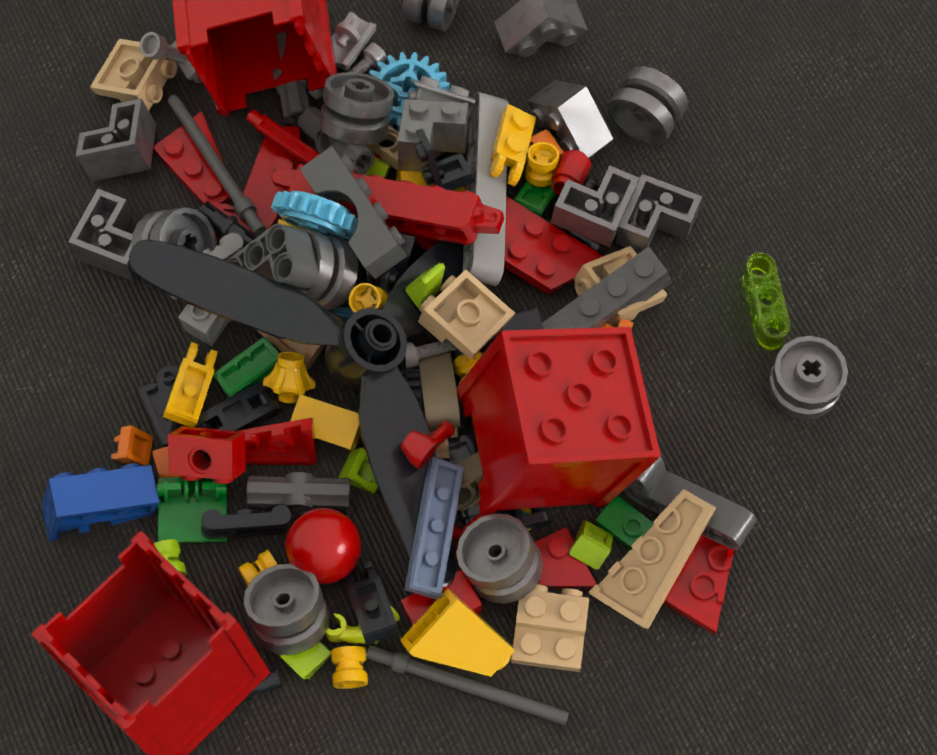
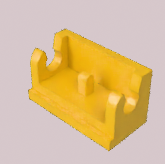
(330, 422)

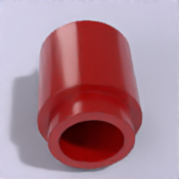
(572, 166)

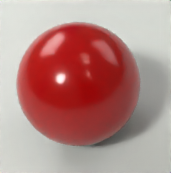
(324, 544)

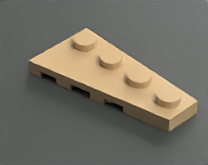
(651, 567)

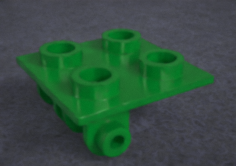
(183, 505)

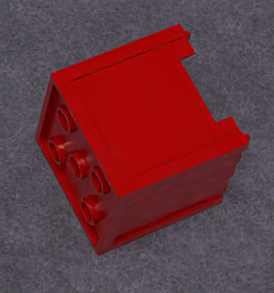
(237, 45)
(558, 417)
(155, 653)

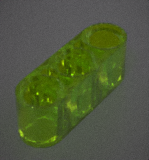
(767, 287)

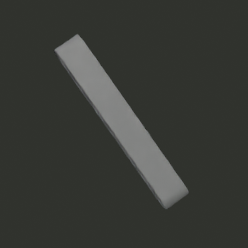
(486, 254)

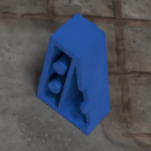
(98, 497)

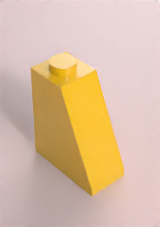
(457, 638)

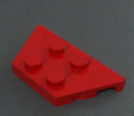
(541, 250)

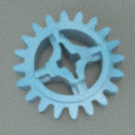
(399, 77)
(315, 214)

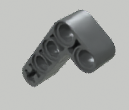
(282, 255)
(659, 487)

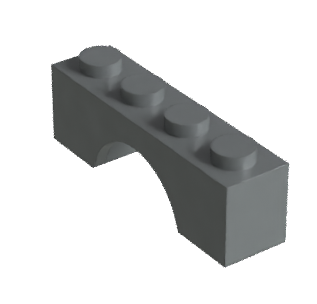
(373, 240)
(629, 284)

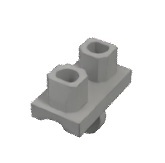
(350, 39)

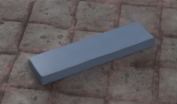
(434, 528)

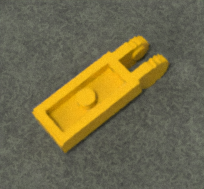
(512, 143)
(190, 388)

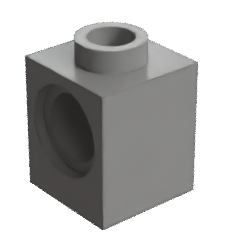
(202, 324)

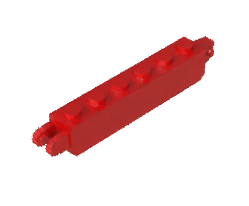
(416, 208)

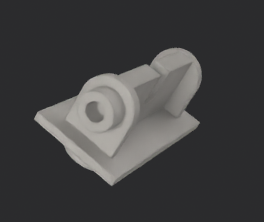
(429, 90)

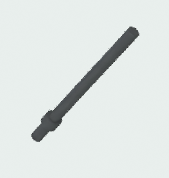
(242, 205)
(402, 663)

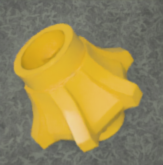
(289, 377)

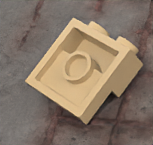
(132, 75)
(597, 270)
(465, 314)
(550, 629)

